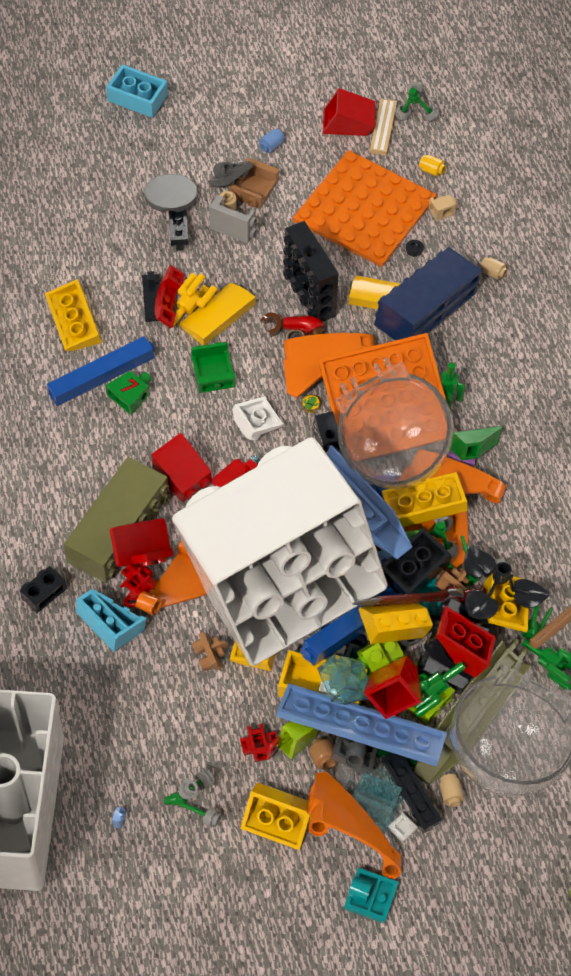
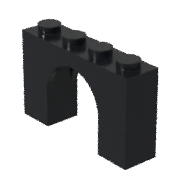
(434, 657)

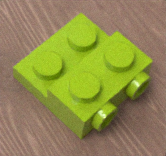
(379, 655)

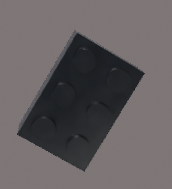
(418, 565)

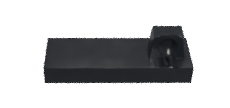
(178, 229)
(151, 285)

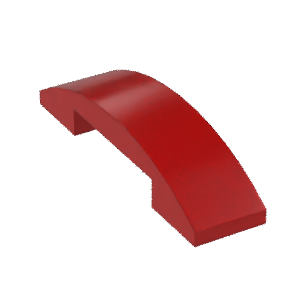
(167, 295)

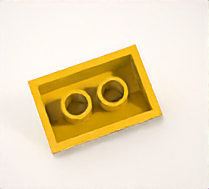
(395, 622)
(276, 816)

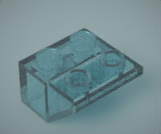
(344, 679)
(377, 799)

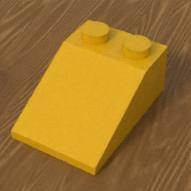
(509, 612)

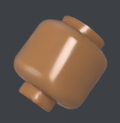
(321, 754)

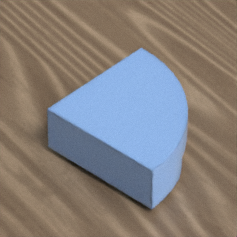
(118, 817)

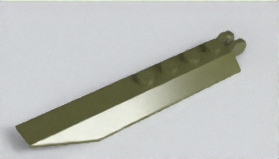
(447, 760)

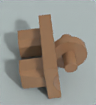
(446, 579)
(206, 644)

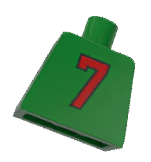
(129, 390)

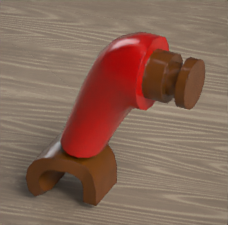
(307, 324)

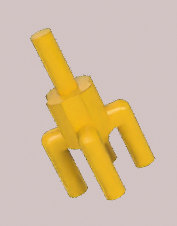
(190, 297)

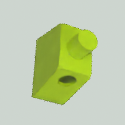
(295, 738)

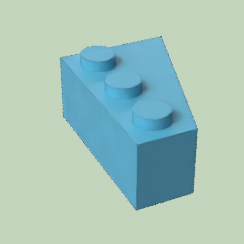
(108, 620)

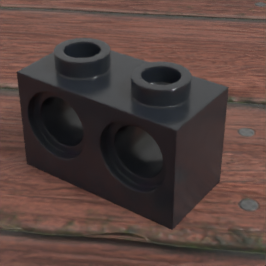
(46, 592)

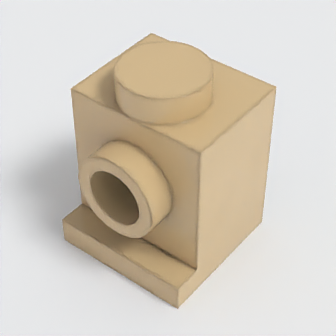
(442, 207)

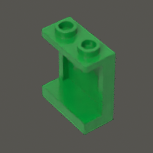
(213, 367)

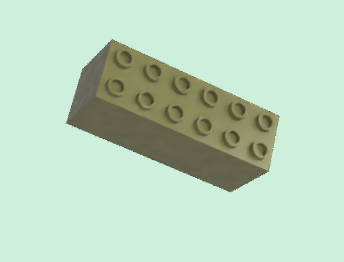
(128, 498)

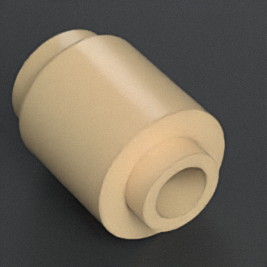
(229, 200)
(493, 268)
(451, 790)

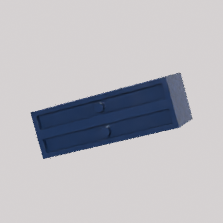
(428, 296)

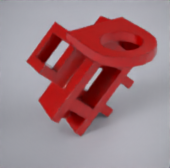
(141, 577)
(255, 744)

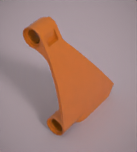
(303, 353)
(474, 480)
(175, 586)

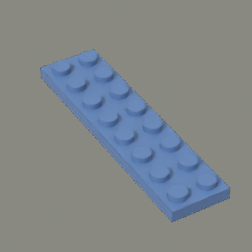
(362, 725)

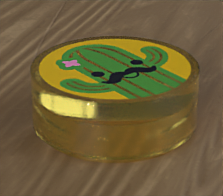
(311, 403)

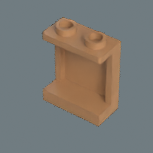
(256, 185)

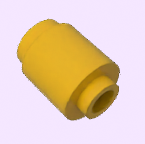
(432, 165)

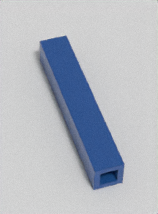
(100, 371)
(336, 634)

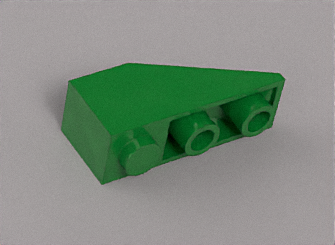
(476, 442)

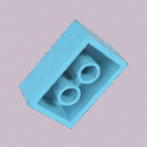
(137, 91)

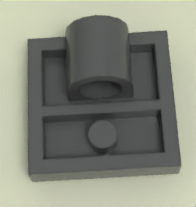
(232, 172)
(354, 755)

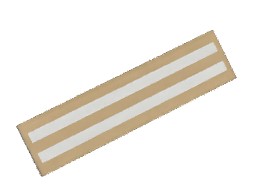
(383, 127)

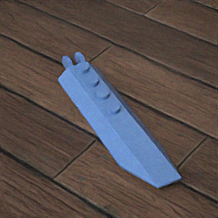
(381, 518)

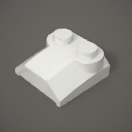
(256, 418)

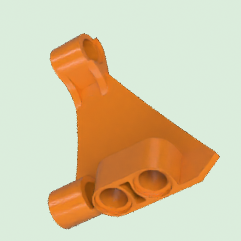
(336, 808)

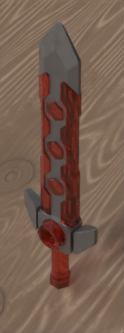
(439, 596)

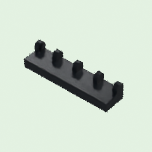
(412, 791)

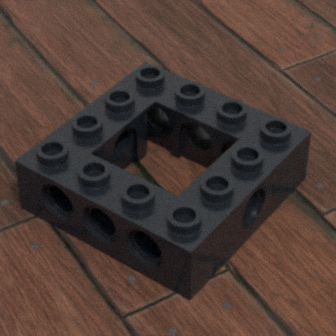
(310, 272)

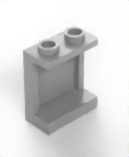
(232, 222)

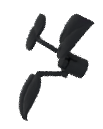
(481, 606)

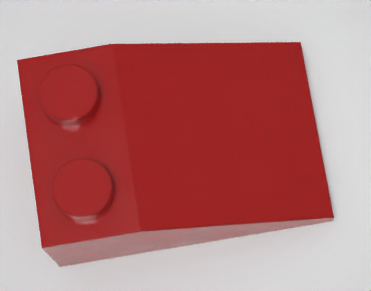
(465, 641)

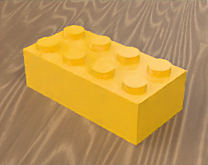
(300, 673)

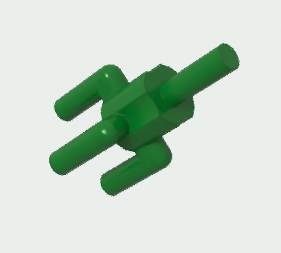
(450, 385)
(554, 663)
(433, 687)

